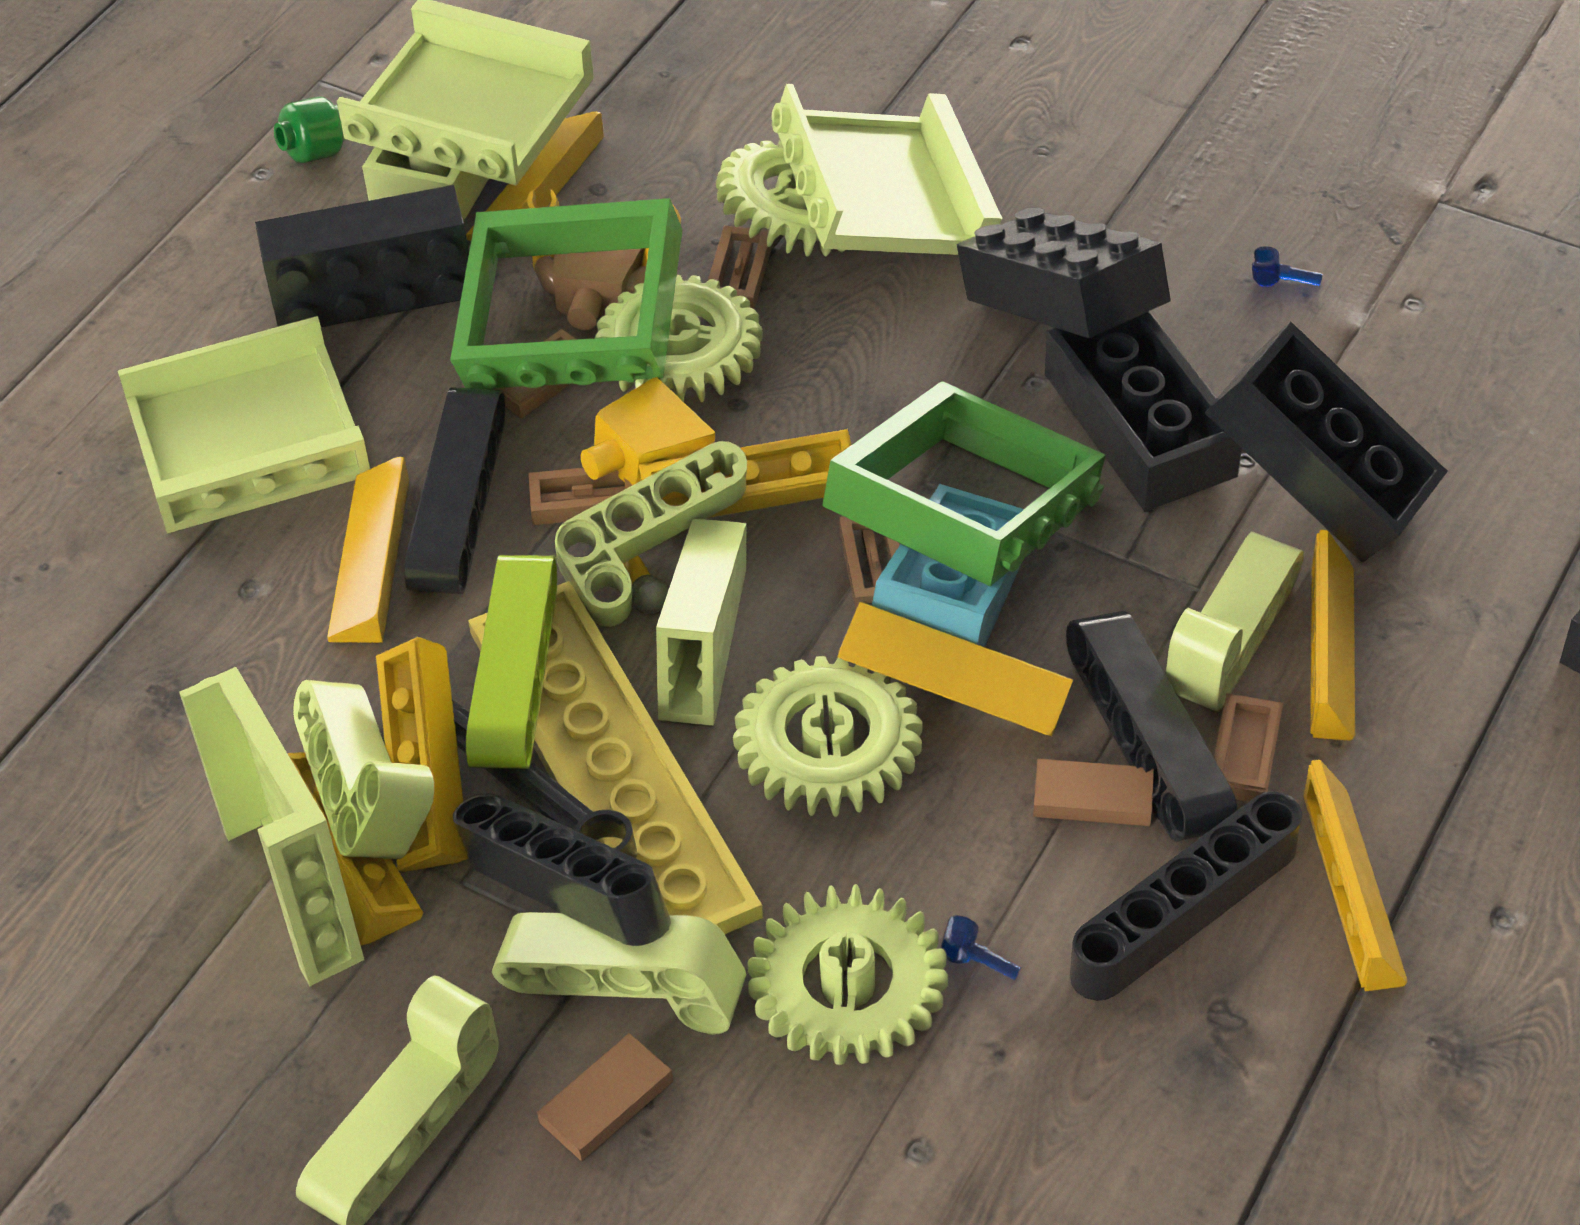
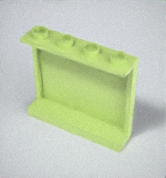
(472, 92)
(885, 177)
(243, 424)
(261, 787)

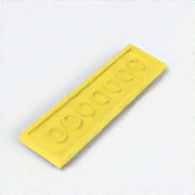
(613, 758)

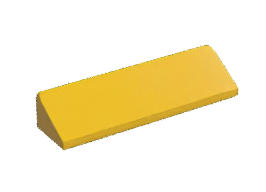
(554, 165)
(776, 471)
(370, 554)
(1332, 642)
(955, 668)
(422, 732)
(1352, 881)
(373, 885)

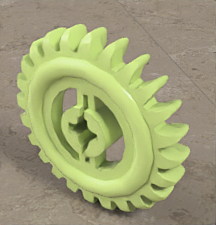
(777, 209)
(695, 351)
(814, 773)
(830, 932)

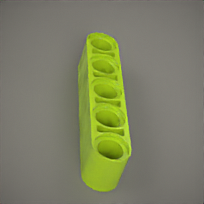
(512, 662)

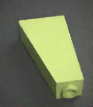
(700, 621)

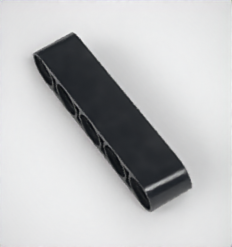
(455, 491)
(1150, 723)
(563, 869)
(1173, 917)

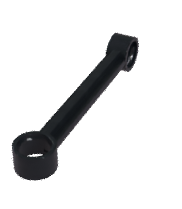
(552, 799)

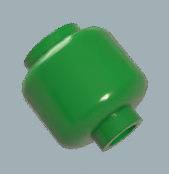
(309, 129)

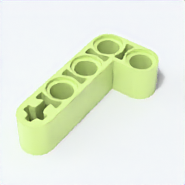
(659, 523)
(1216, 645)
(366, 798)
(686, 966)
(406, 1107)

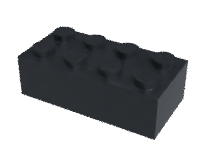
(365, 258)
(1064, 272)
(1142, 409)
(1327, 442)

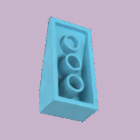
(938, 594)

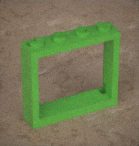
(568, 231)
(861, 489)

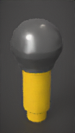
(647, 591)

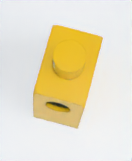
(644, 429)

